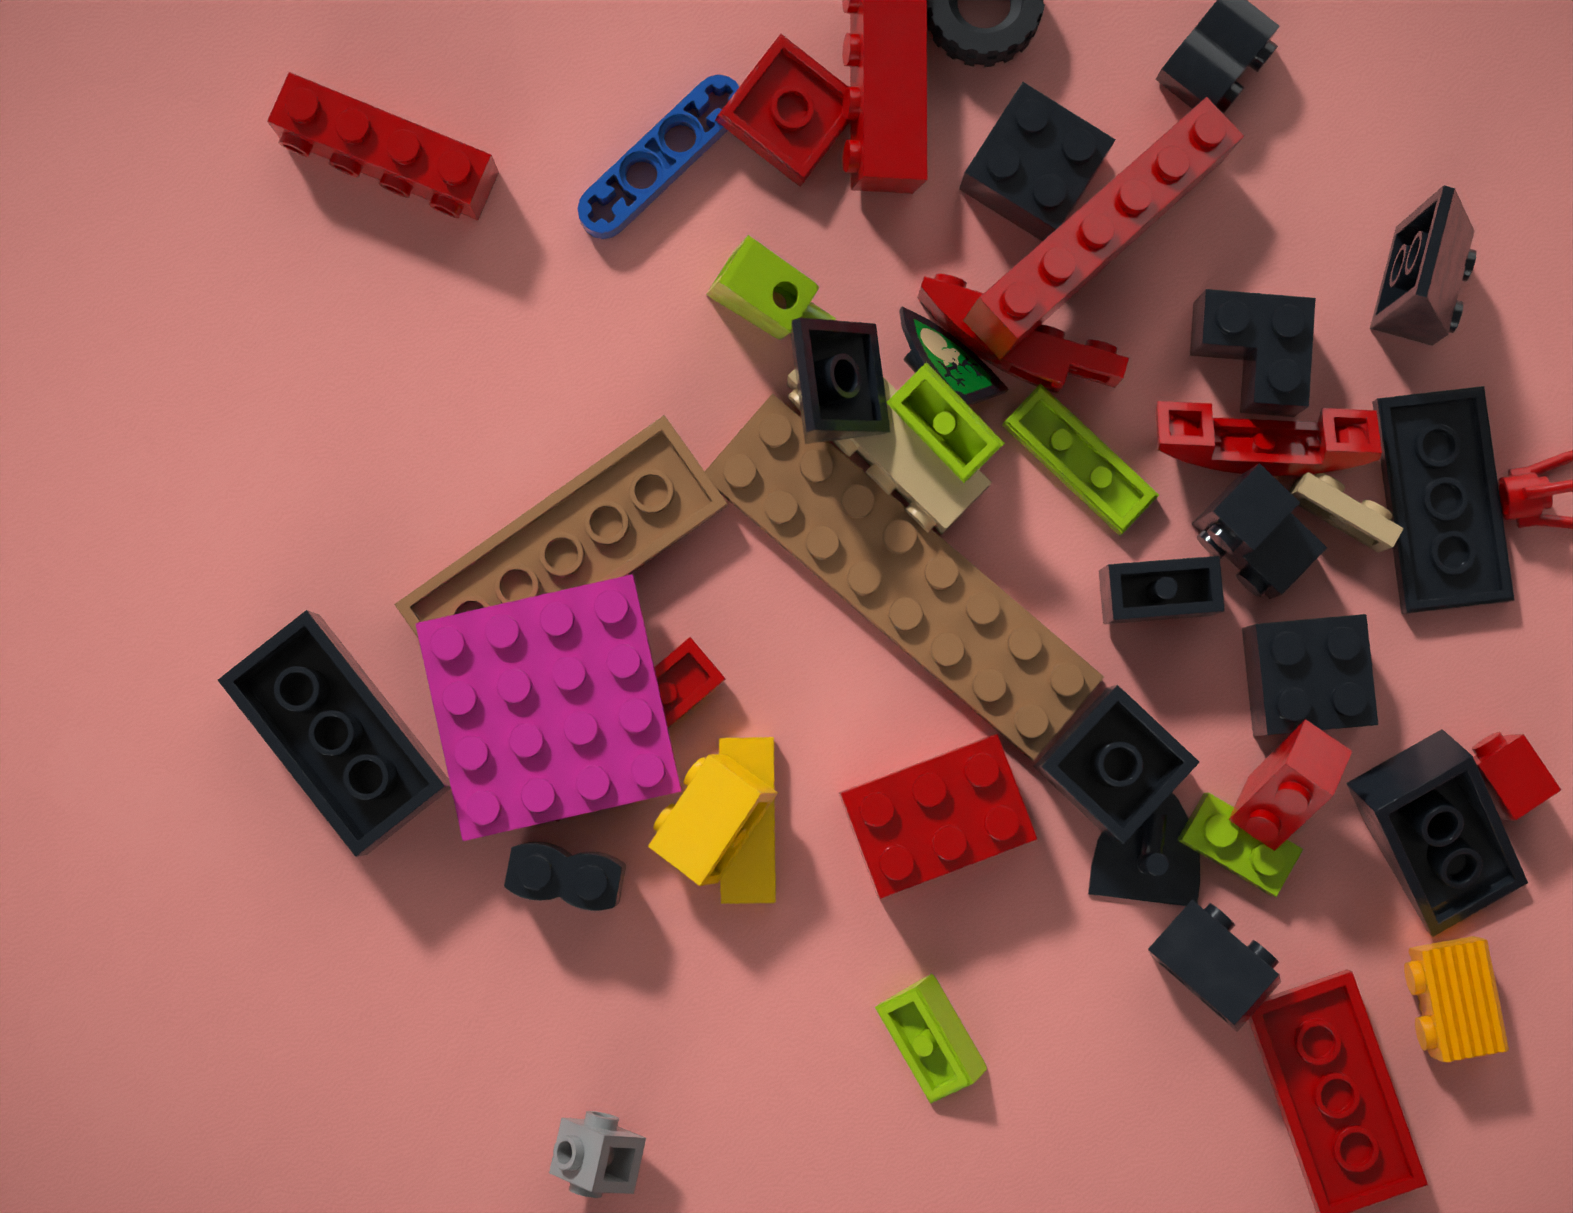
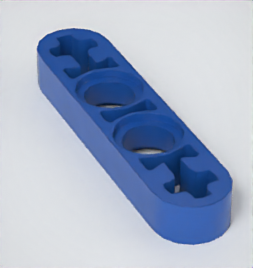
(653, 150)

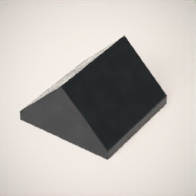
(839, 379)

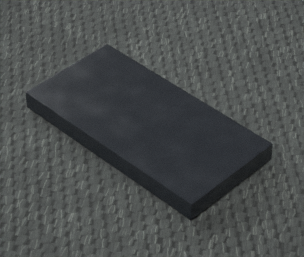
(1446, 499)

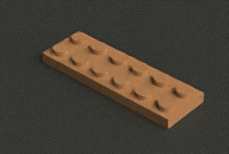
(582, 533)

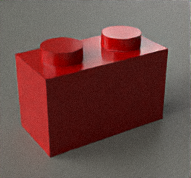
(1290, 785)

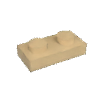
(1363, 521)

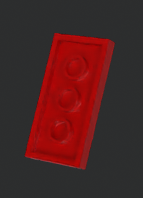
(1336, 1095)

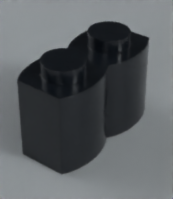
(1218, 53)
(549, 871)

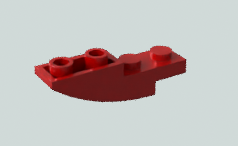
(1039, 358)

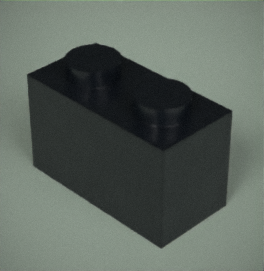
(1161, 590)
(1216, 963)

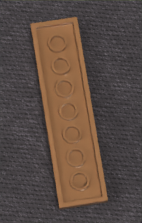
(903, 578)

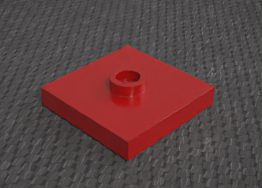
(787, 110)

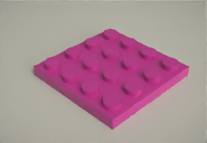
(548, 707)

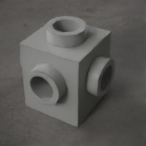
(597, 1155)

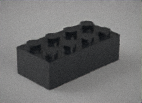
(335, 733)

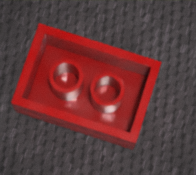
(937, 816)

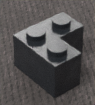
(1270, 337)
(1259, 533)

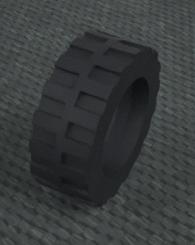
(983, 45)

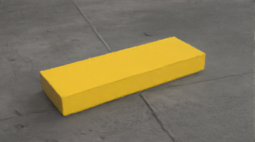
(752, 872)

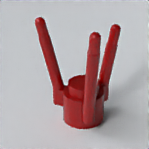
(1527, 495)

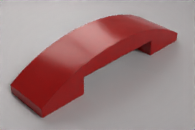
(1283, 448)

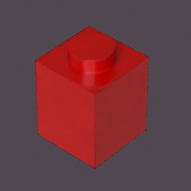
(1513, 774)

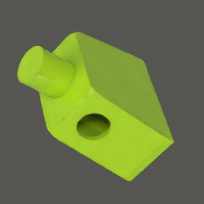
(748, 288)

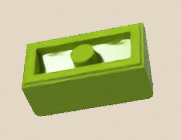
(945, 422)
(932, 1038)

